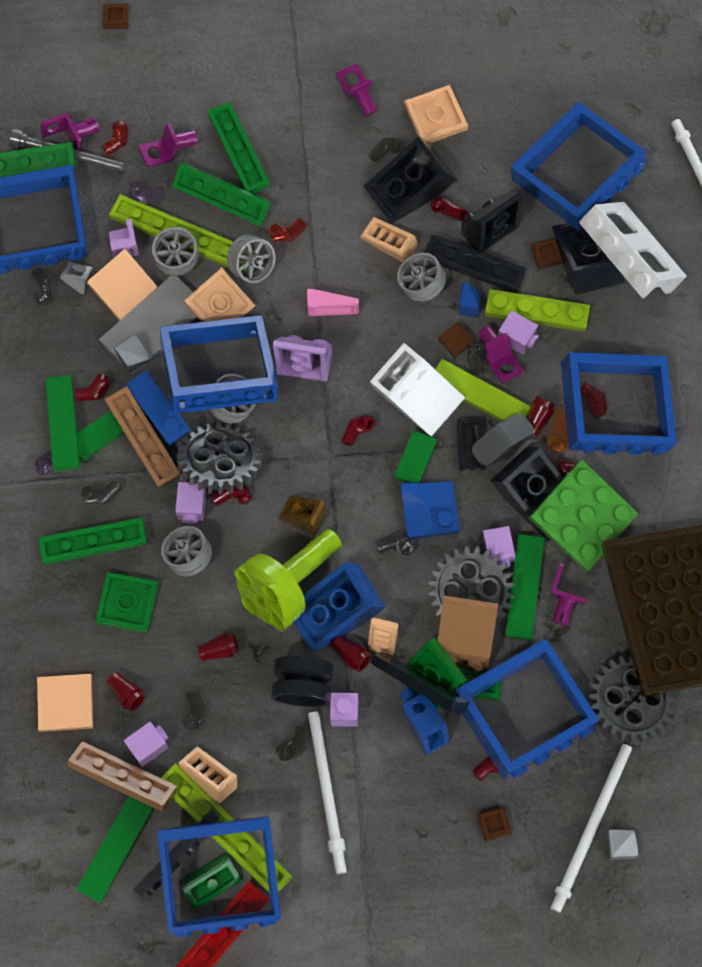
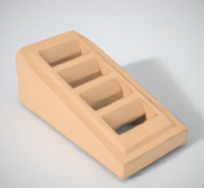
(403, 247)
(383, 636)
(218, 788)

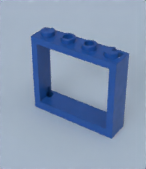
(553, 139)
(42, 181)
(617, 364)
(225, 393)
(541, 753)
(212, 924)

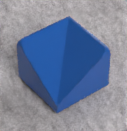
(469, 301)

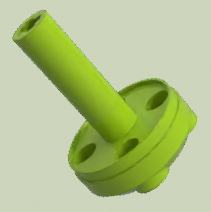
(273, 588)

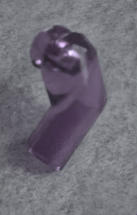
(144, 196)
(43, 463)

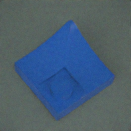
(429, 509)

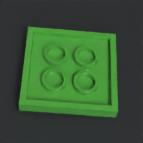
(583, 515)

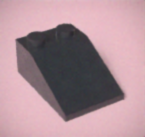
(410, 180)
(493, 221)
(584, 260)
(527, 482)

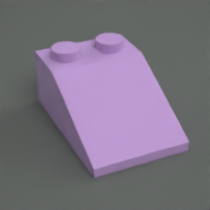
(302, 357)

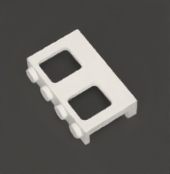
(632, 248)

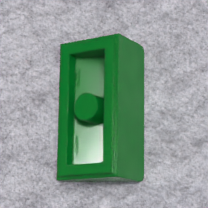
(210, 880)

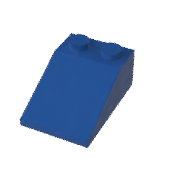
(338, 606)

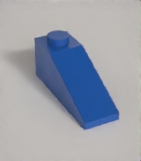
(158, 409)

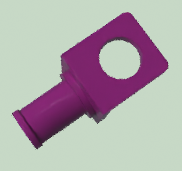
(359, 91)
(73, 131)
(167, 145)
(499, 353)
(565, 602)

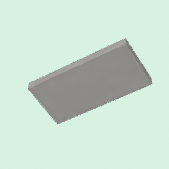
(157, 310)

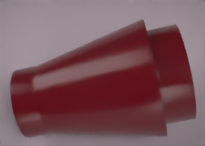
(539, 413)
(219, 648)
(352, 654)
(127, 693)

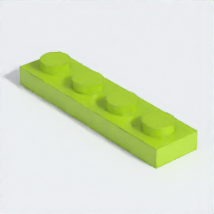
(538, 310)

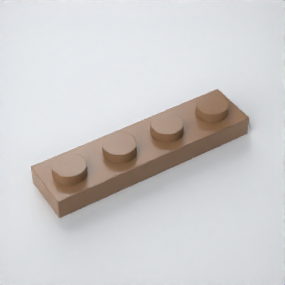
(142, 437)
(122, 776)

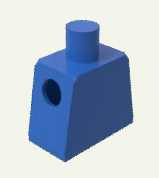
(424, 721)

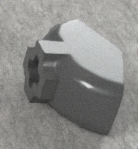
(502, 440)

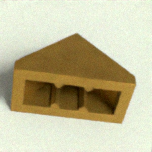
(304, 514)

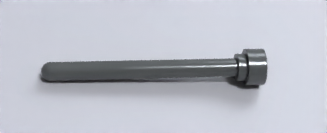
(20, 139)

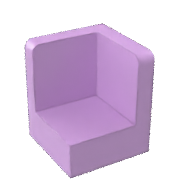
(124, 239)

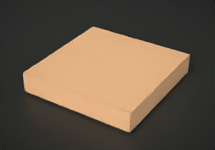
(436, 114)
(121, 284)
(219, 299)
(65, 702)

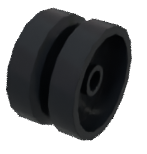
(302, 681)

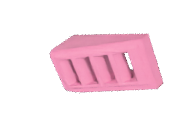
(326, 304)

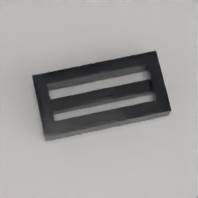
(471, 465)

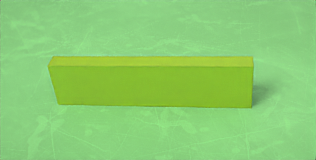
(481, 394)

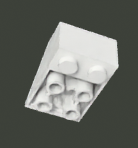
(417, 390)

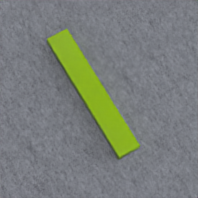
(154, 221)
(239, 846)

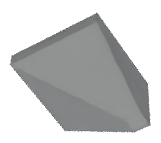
(77, 276)

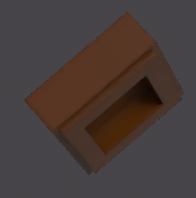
(115, 16)
(546, 254)
(455, 339)
(494, 824)

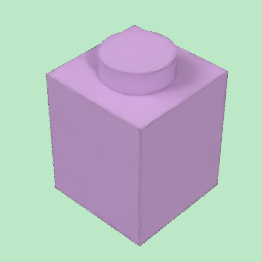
(520, 331)
(190, 503)
(500, 543)
(344, 709)
(147, 743)

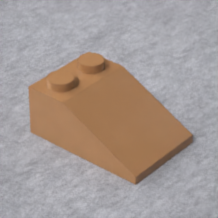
(467, 631)

